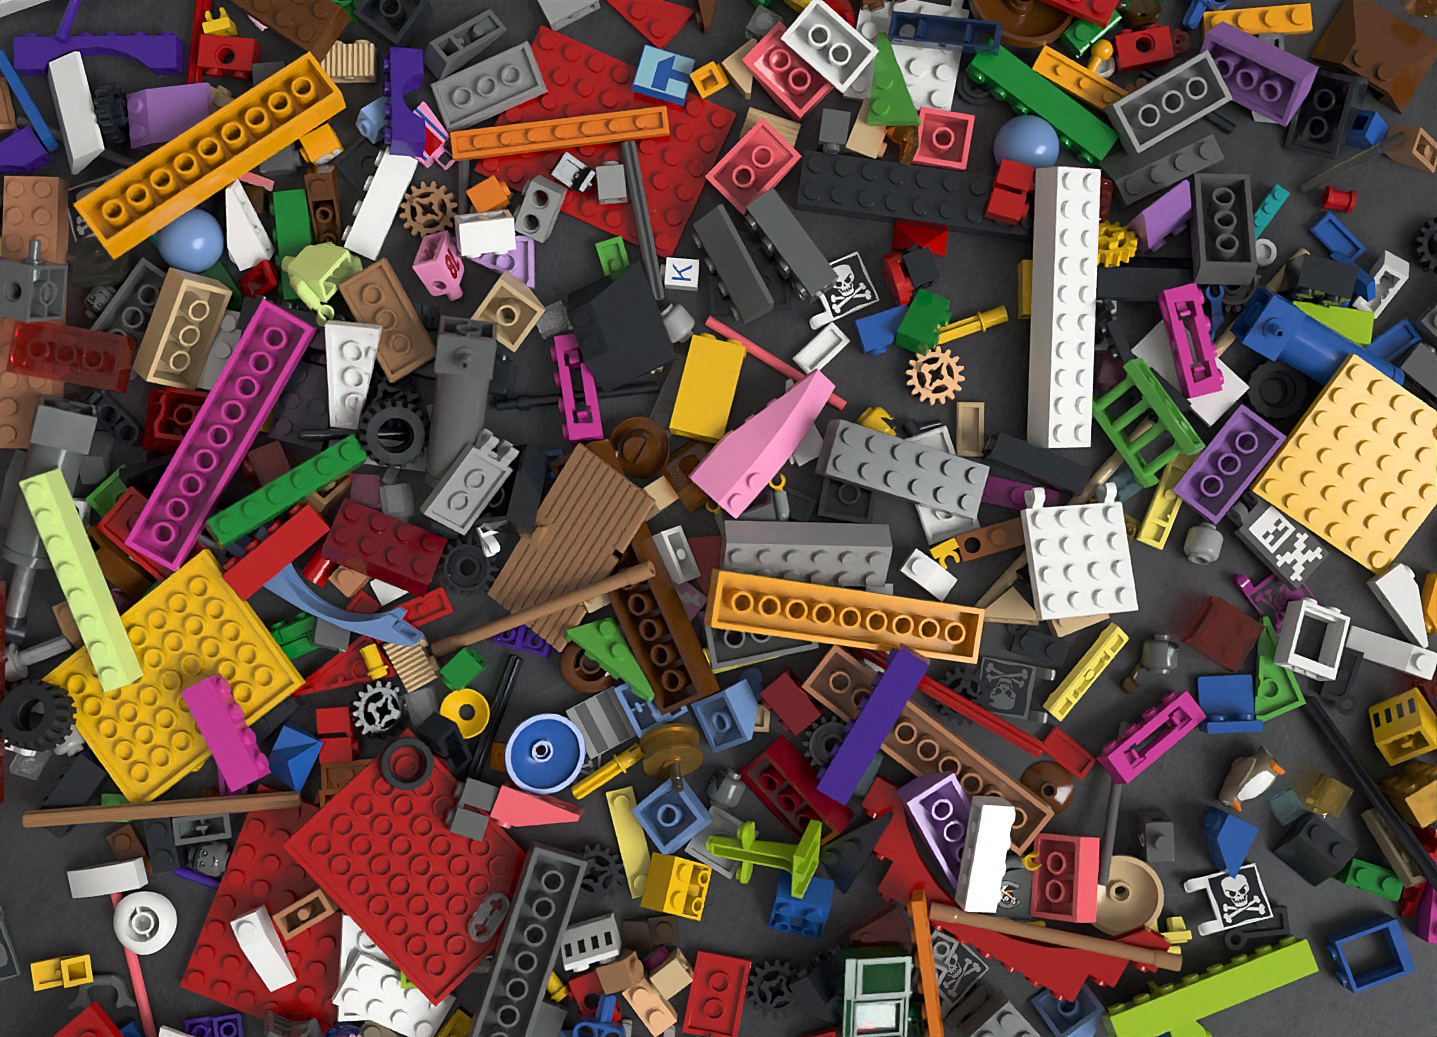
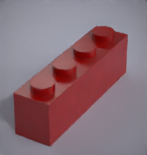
(275, 550)

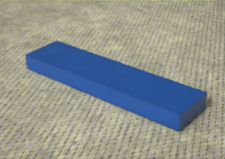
(27, 103)

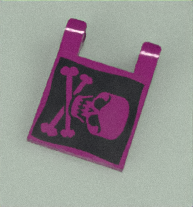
(1271, 597)

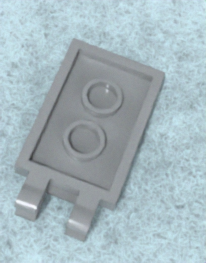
(470, 482)

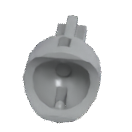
(17, 660)

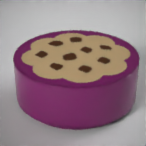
(655, 957)

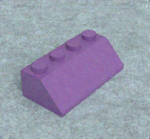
(1259, 73)
(1228, 464)
(940, 817)

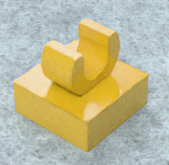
(223, 26)
(944, 549)

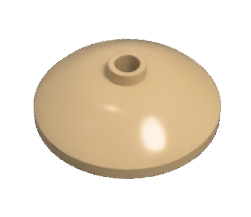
(1139, 902)

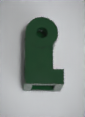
(221, 273)

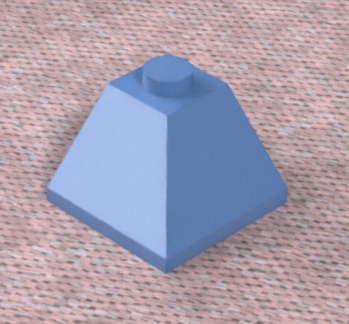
(727, 715)
(1070, 1018)

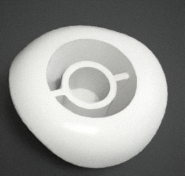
(144, 922)

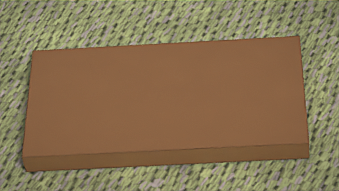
(380, 300)

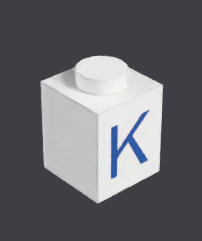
(680, 274)

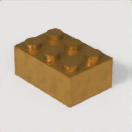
(1414, 792)

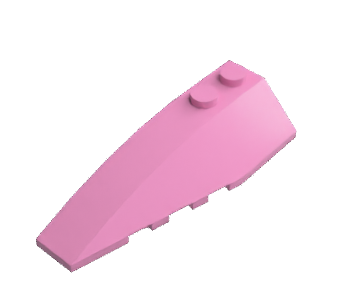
(758, 449)

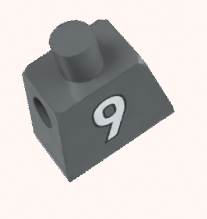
(1154, 838)

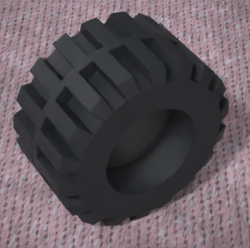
(397, 455)
(54, 725)

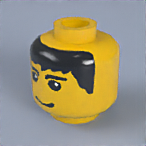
(878, 420)

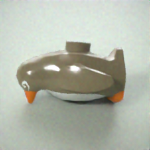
(1249, 778)

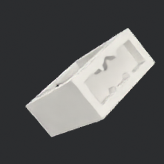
(1332, 645)

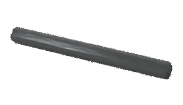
(642, 218)

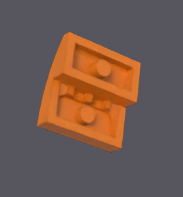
(337, 775)

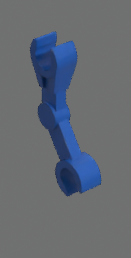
(1217, 316)

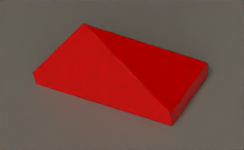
(907, 236)
(259, 279)

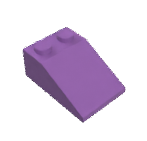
(165, 113)
(1162, 218)

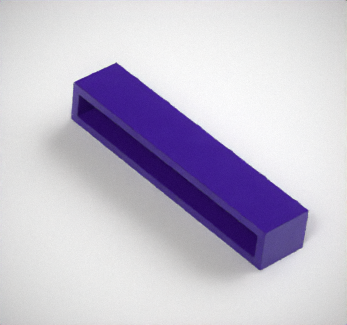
(872, 724)

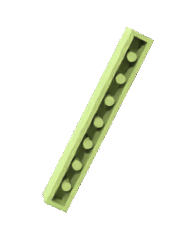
(81, 579)

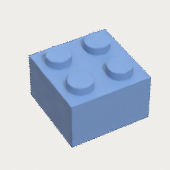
(672, 816)

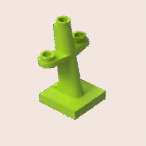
(797, 859)

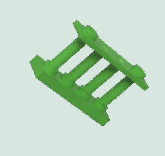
(1169, 419)

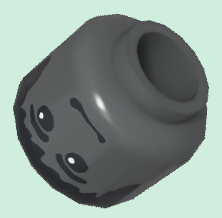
(98, 300)
(1160, 654)
(725, 789)
(210, 857)

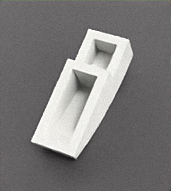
(107, 878)

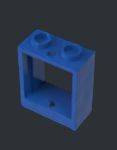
(1396, 944)

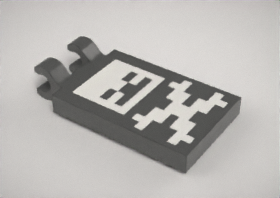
(1277, 540)

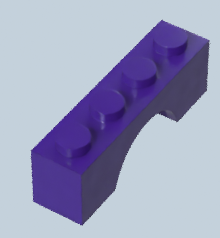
(406, 129)

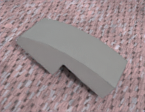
(943, 949)

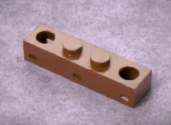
(993, 538)

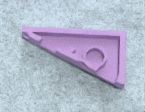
(517, 262)

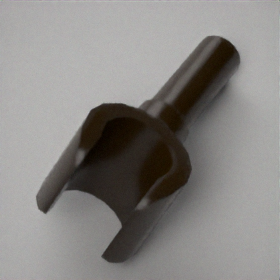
(1128, 683)

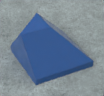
(294, 755)

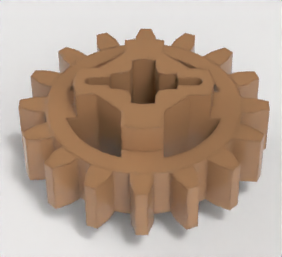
(433, 202)

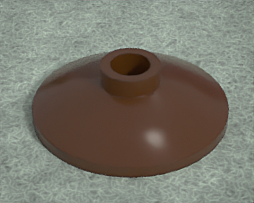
(1052, 774)

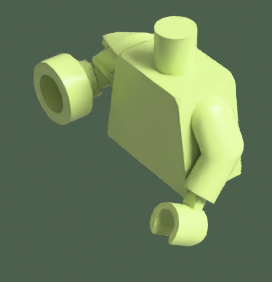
(318, 272)

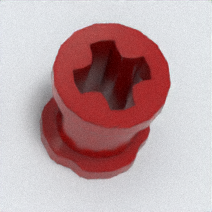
(1338, 199)

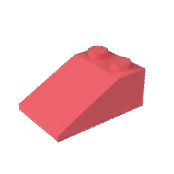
(786, 75)
(753, 165)
(524, 808)

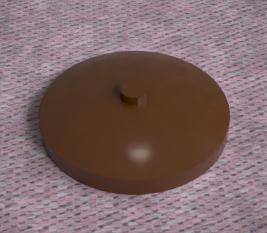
(1023, 21)

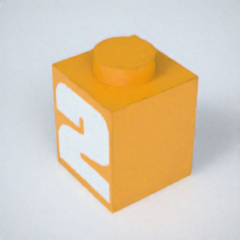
(320, 145)

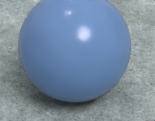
(1028, 142)
(191, 241)

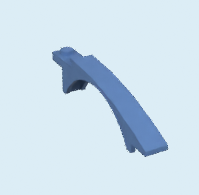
(287, 584)

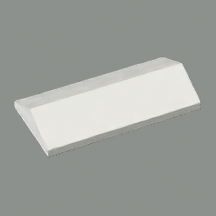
(75, 110)

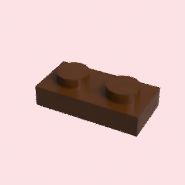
(129, 845)

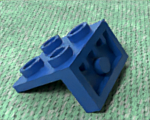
(1227, 704)

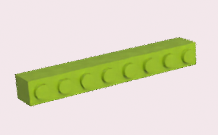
(1211, 991)

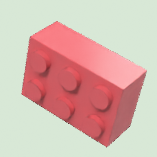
(1067, 879)

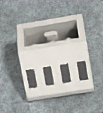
(590, 942)

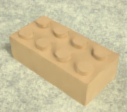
(182, 329)

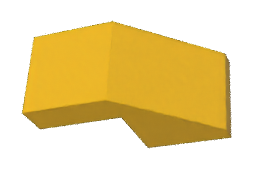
(61, 970)

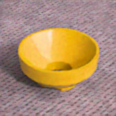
(451, 707)

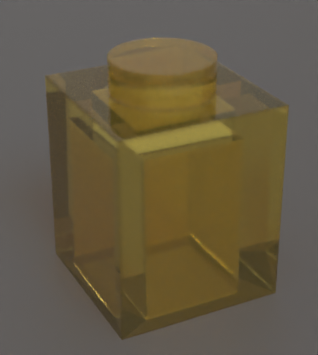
(1329, 797)

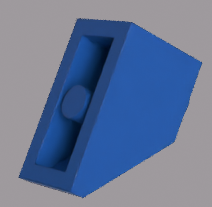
(1367, 130)
(879, 330)

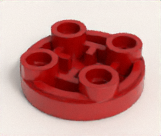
(898, 284)

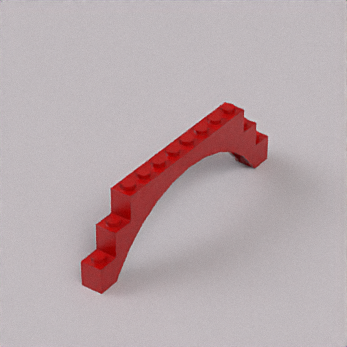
(1043, 963)

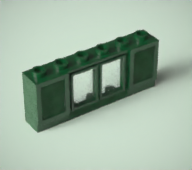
(875, 992)

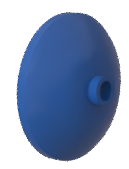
(556, 764)

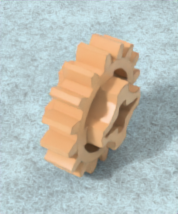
(946, 381)

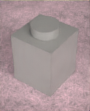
(611, 183)

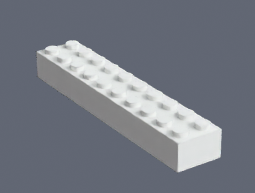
(1063, 307)

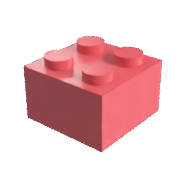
(943, 139)

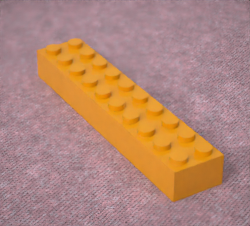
(211, 155)
(843, 616)

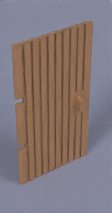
(572, 542)

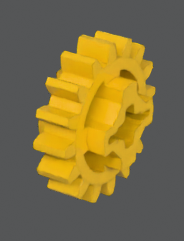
(1115, 243)

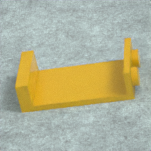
(707, 388)

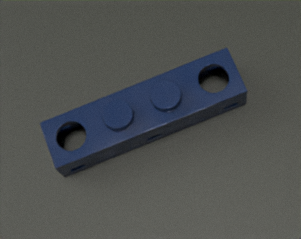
(945, 33)

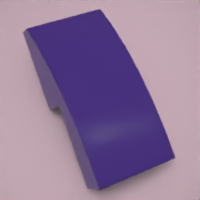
(523, 639)
(215, 1025)

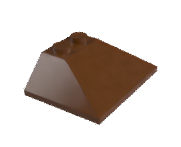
(1377, 46)

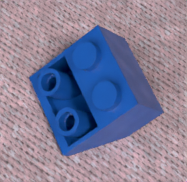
(803, 915)

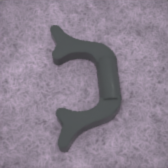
(114, 980)

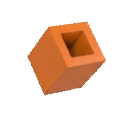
(489, 195)

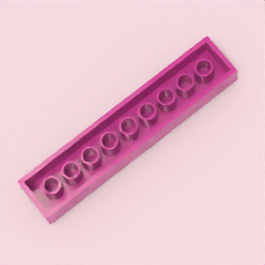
(221, 435)

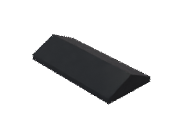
(1144, 278)

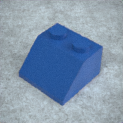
(1227, 840)

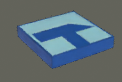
(663, 75)

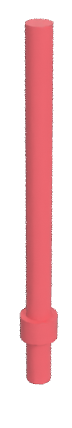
(766, 357)
(138, 982)

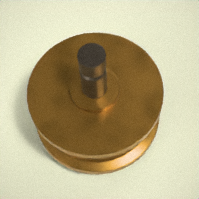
(671, 752)

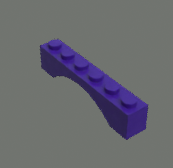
(159, 53)
(23, 152)

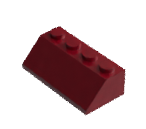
(789, 791)

